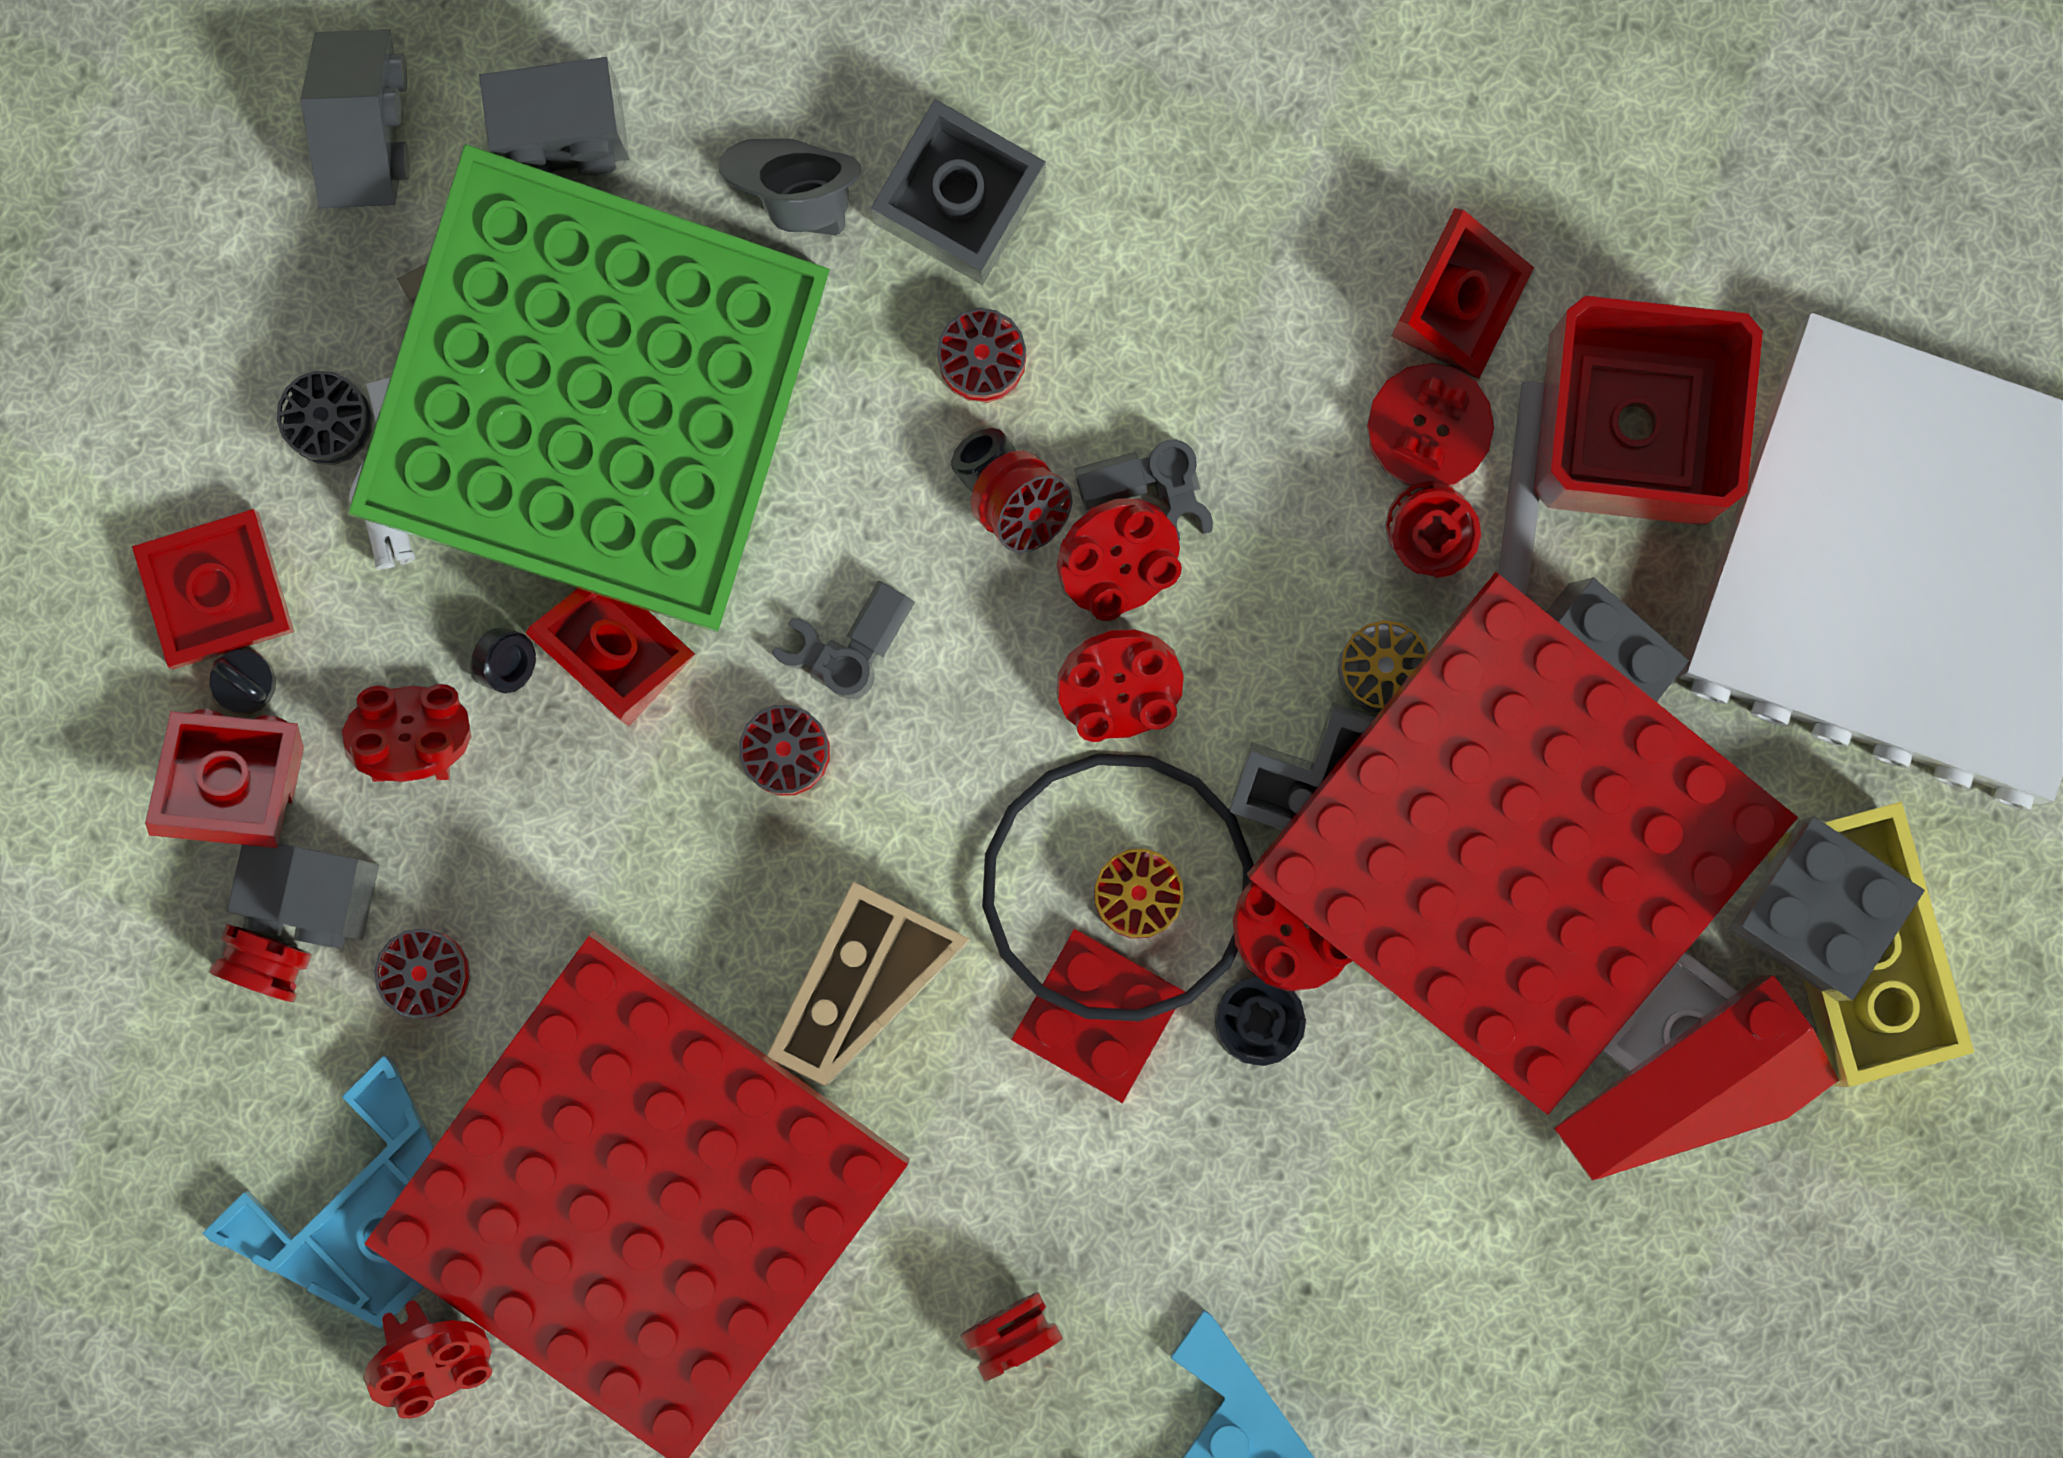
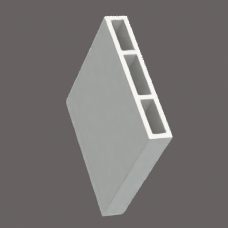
(1899, 566)

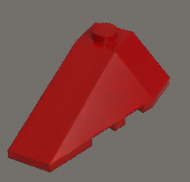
(1719, 1078)

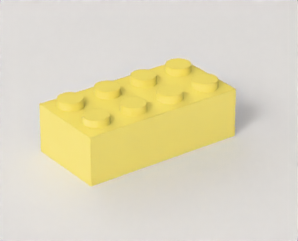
(1909, 1003)

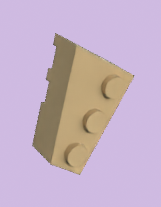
(860, 981)

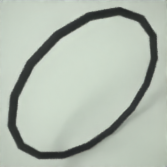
(990, 875)

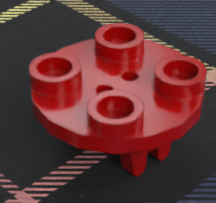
(1441, 398)
(1144, 543)
(1091, 690)
(406, 732)
(1287, 962)
(426, 1362)

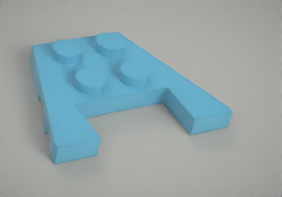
(331, 1249)
(1247, 1418)

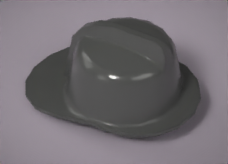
(795, 182)

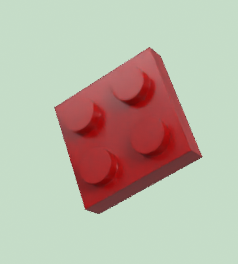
(213, 589)
(1096, 1050)

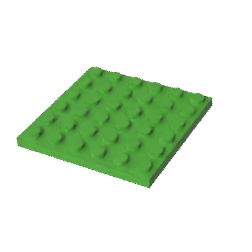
(589, 389)

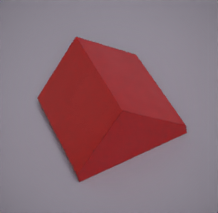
(1464, 296)
(611, 650)

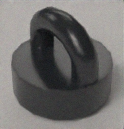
(977, 453)
(503, 660)
(242, 681)

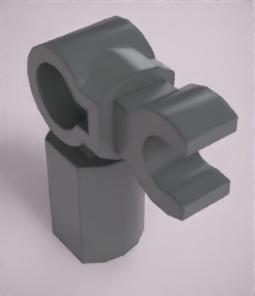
(1169, 467)
(850, 669)

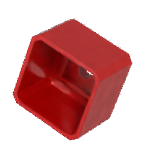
(1682, 367)

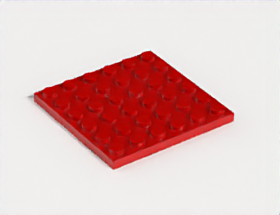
(1521, 844)
(637, 1200)

